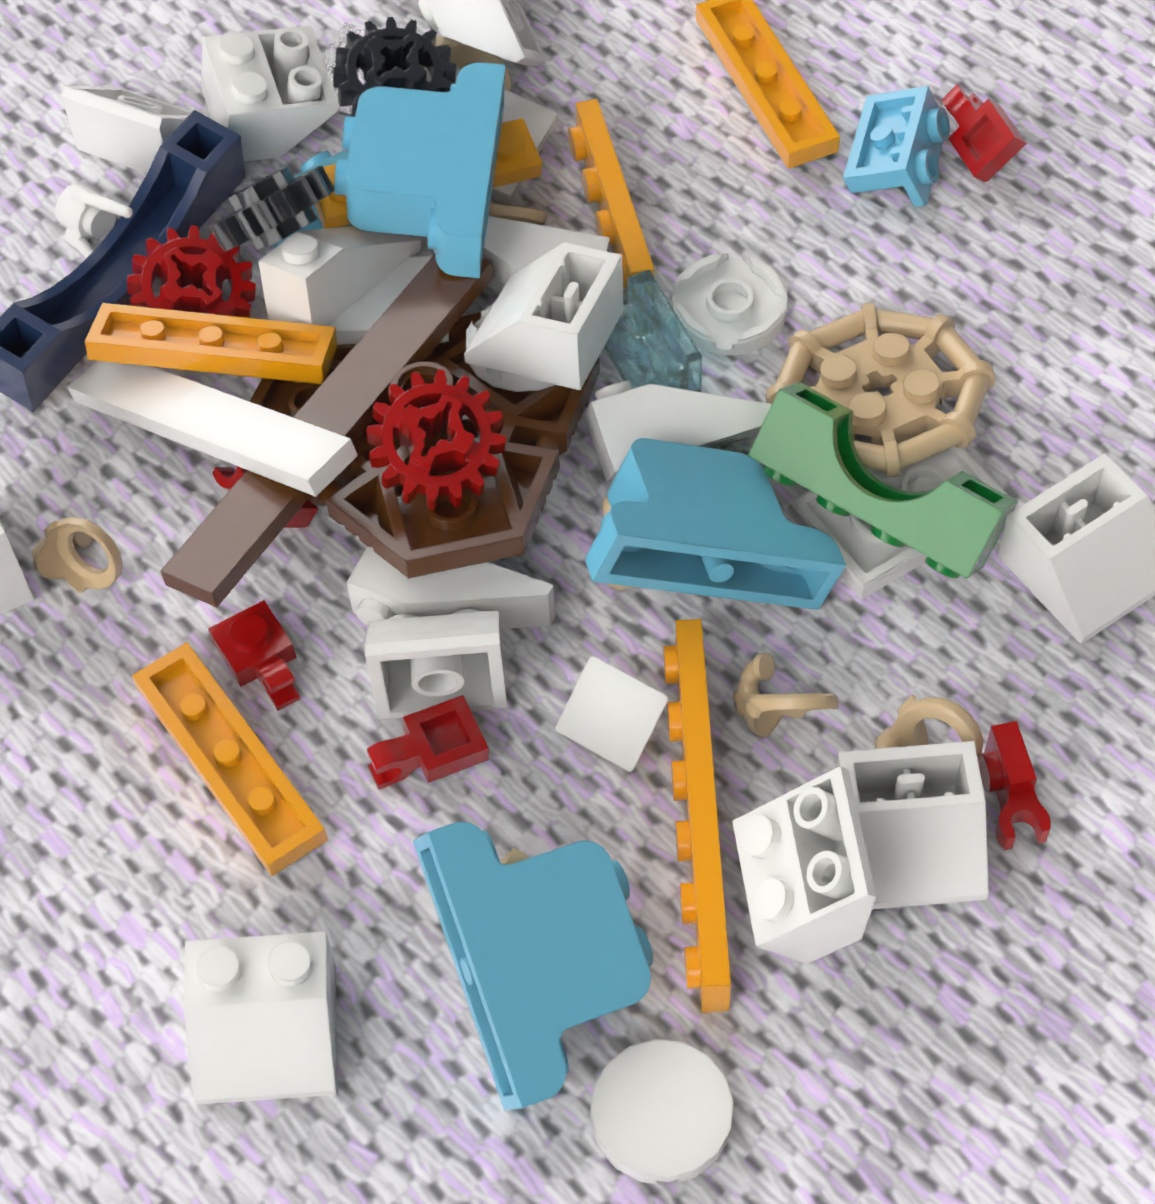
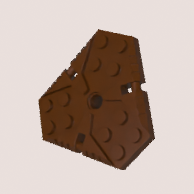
(484, 526)

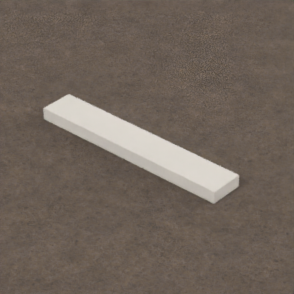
(216, 424)

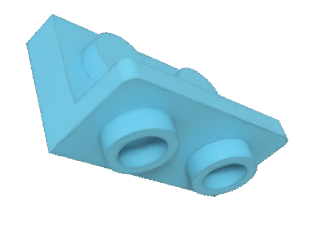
(898, 144)

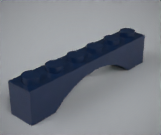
(183, 188)

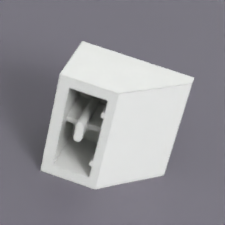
(267, 87)
(553, 317)
(1085, 547)
(922, 822)
(806, 869)

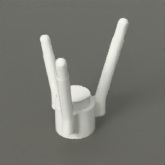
(87, 216)

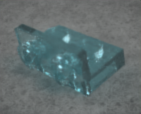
(652, 342)

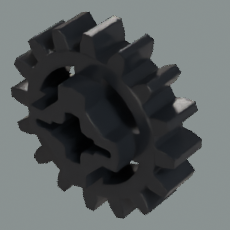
(391, 59)
(272, 208)

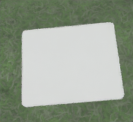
(611, 713)

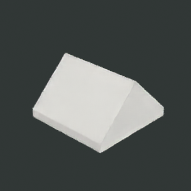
(120, 123)

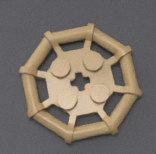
(902, 367)

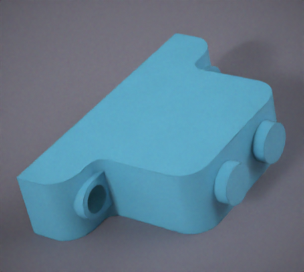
(427, 164)
(708, 528)
(534, 948)

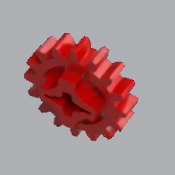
(192, 265)
(417, 424)

